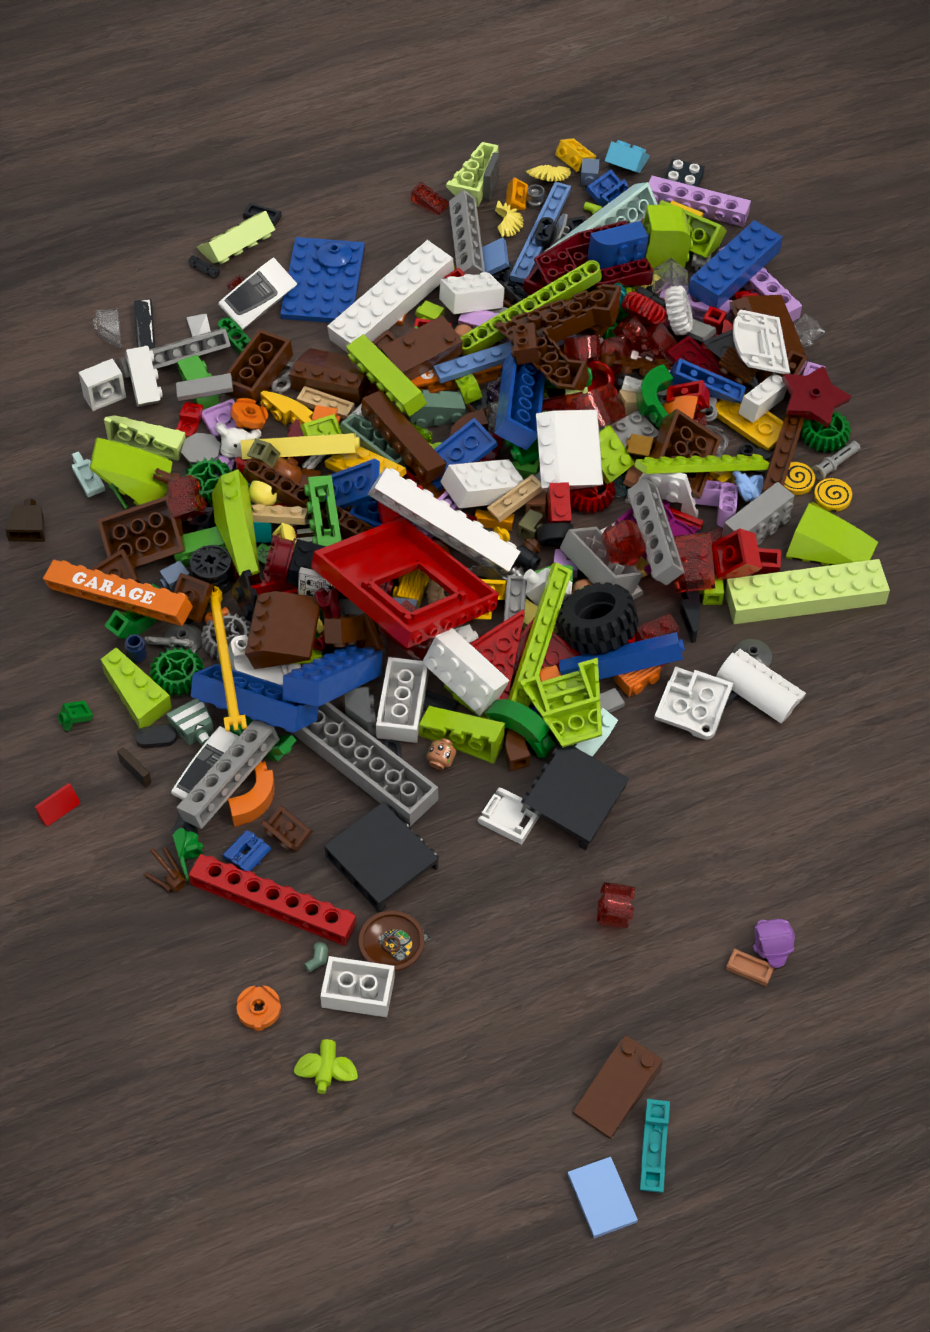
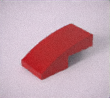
(190, 418)

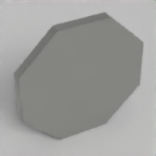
(560, 230)
(200, 446)

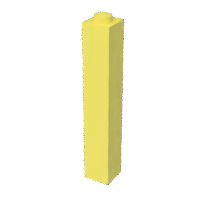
(309, 445)

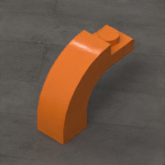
(255, 802)

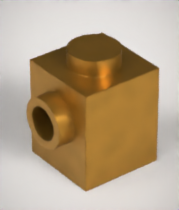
(640, 445)

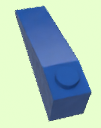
(717, 385)

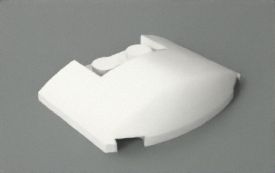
(760, 341)

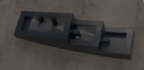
(690, 612)

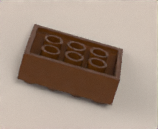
(773, 306)
(329, 374)
(686, 438)
(144, 532)
(282, 629)

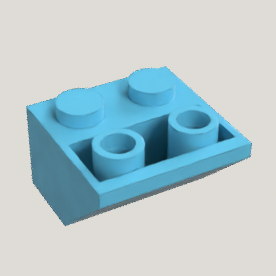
(626, 157)

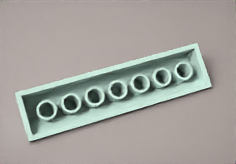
(627, 206)

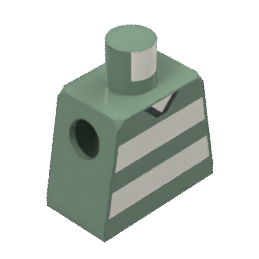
(192, 722)

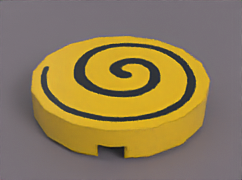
(799, 478)
(833, 494)

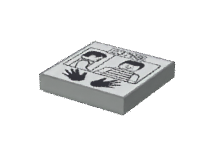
(310, 582)

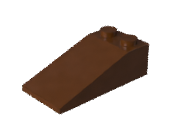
(618, 1086)

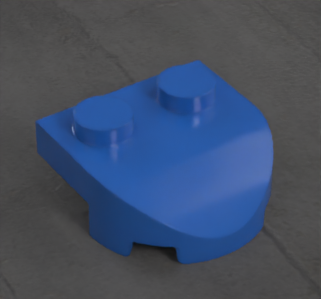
(606, 188)

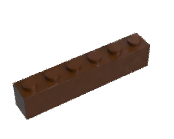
(403, 437)

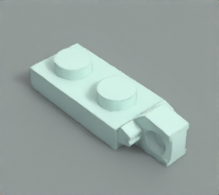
(89, 480)

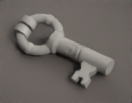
(284, 378)
(172, 641)

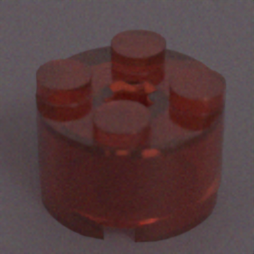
(583, 348)
(624, 543)
(614, 905)

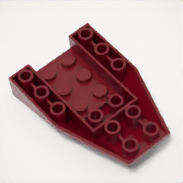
(573, 253)

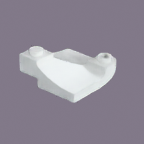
(241, 663)
(694, 702)

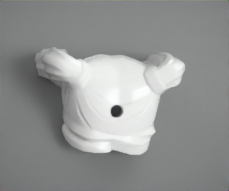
(233, 436)

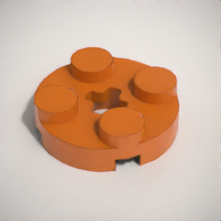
(253, 419)
(258, 1019)

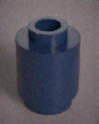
(135, 648)

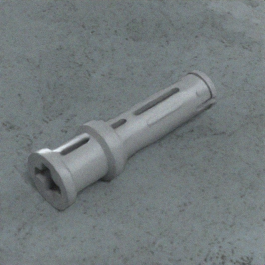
(830, 464)

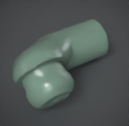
(320, 957)

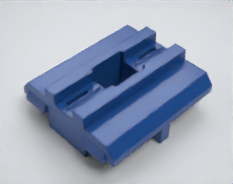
(246, 841)

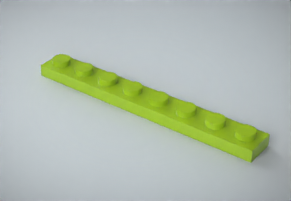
(697, 464)
(541, 630)

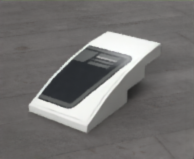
(257, 293)
(203, 761)

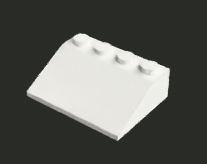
(569, 448)

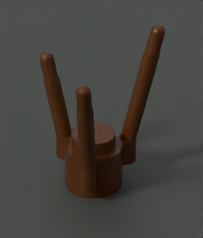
(174, 878)

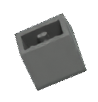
(360, 709)

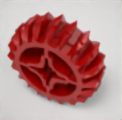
(644, 308)
(590, 500)

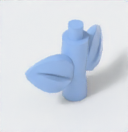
(750, 486)

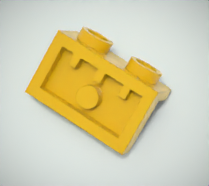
(572, 153)

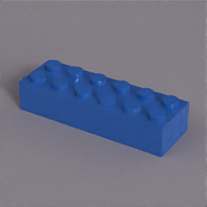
(735, 265)
(519, 402)
(332, 675)
(254, 697)

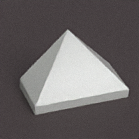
(198, 324)

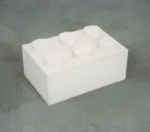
(471, 293)
(357, 986)

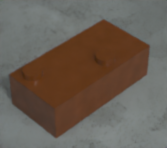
(424, 347)
(259, 365)

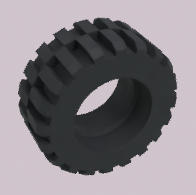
(598, 618)

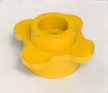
(503, 533)

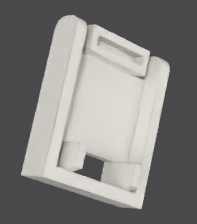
(506, 816)

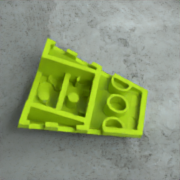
(130, 469)
(829, 539)
(569, 703)

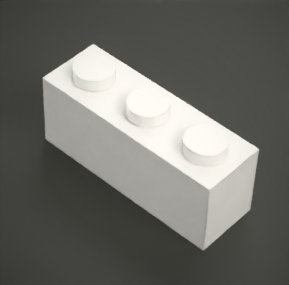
(143, 376)
(763, 398)

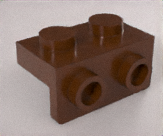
(287, 828)

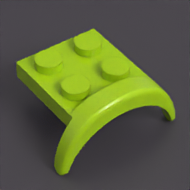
(613, 455)

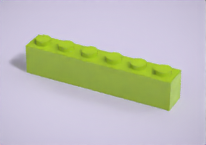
(385, 375)

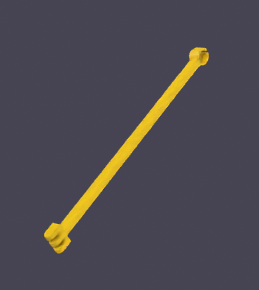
(233, 713)

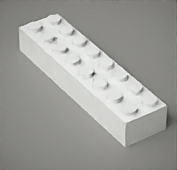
(392, 296)
(442, 521)

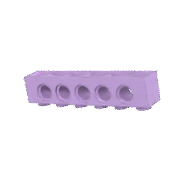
(711, 203)
(765, 284)

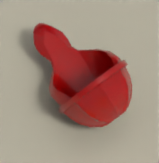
(600, 375)

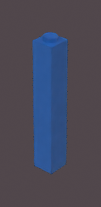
(631, 656)

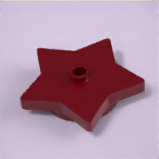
(814, 396)

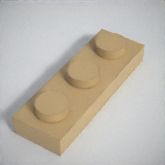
(311, 397)
(515, 498)
(279, 514)

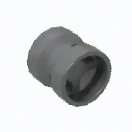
(535, 196)

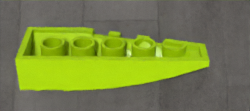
(235, 520)

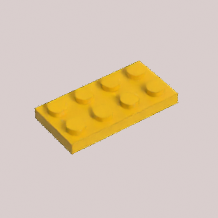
(762, 432)
(340, 462)

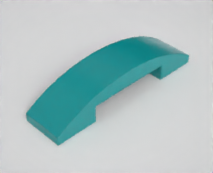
(654, 1146)

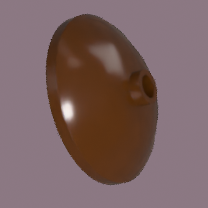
(379, 924)

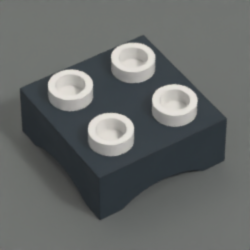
(685, 172)

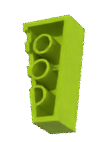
(136, 690)
(468, 733)

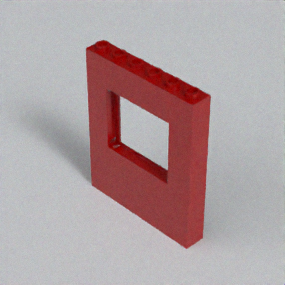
(390, 551)

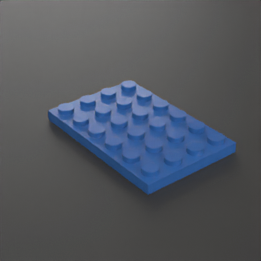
(320, 290)

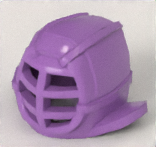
(774, 941)

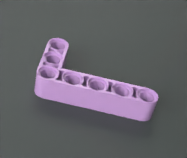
(722, 496)

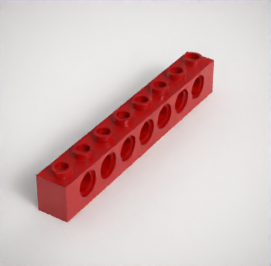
(240, 893)

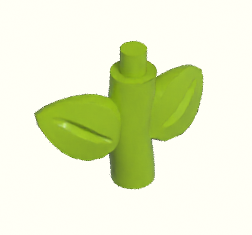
(325, 1066)

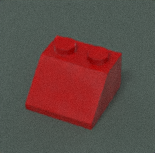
(736, 555)

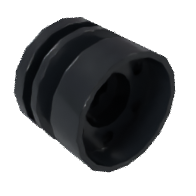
(213, 566)

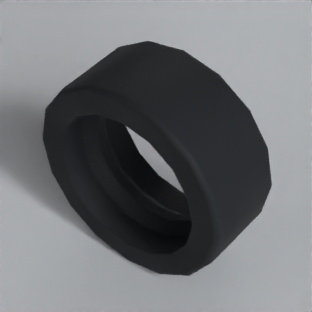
(553, 533)

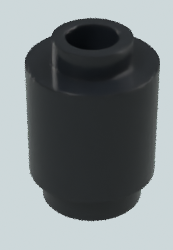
(527, 558)

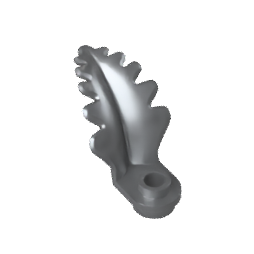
(492, 573)

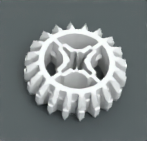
(678, 310)

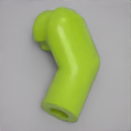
(591, 207)

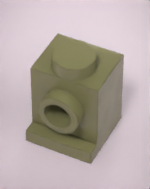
(264, 452)
(529, 524)

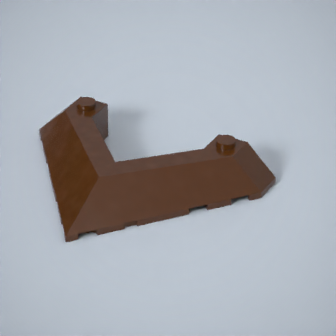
(561, 321)

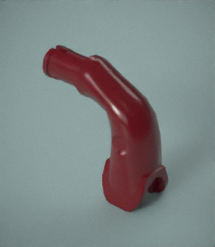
(331, 608)

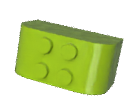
(667, 234)

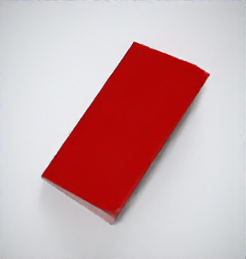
(57, 805)

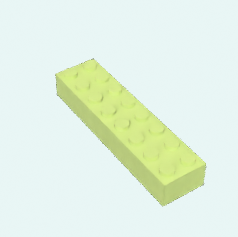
(806, 591)

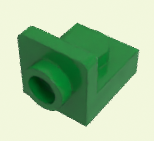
(74, 713)

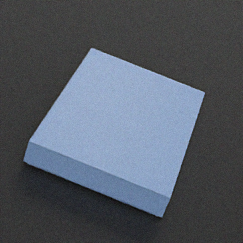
(602, 1197)

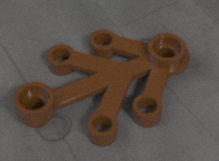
(628, 363)

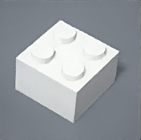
(102, 384)

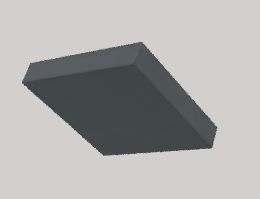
(491, 176)

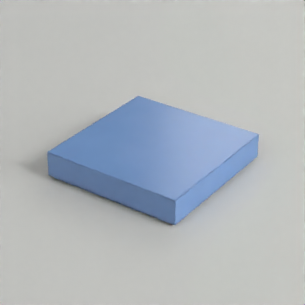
(495, 256)

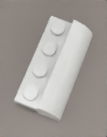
(760, 685)

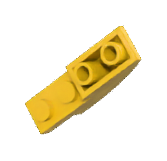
(285, 408)

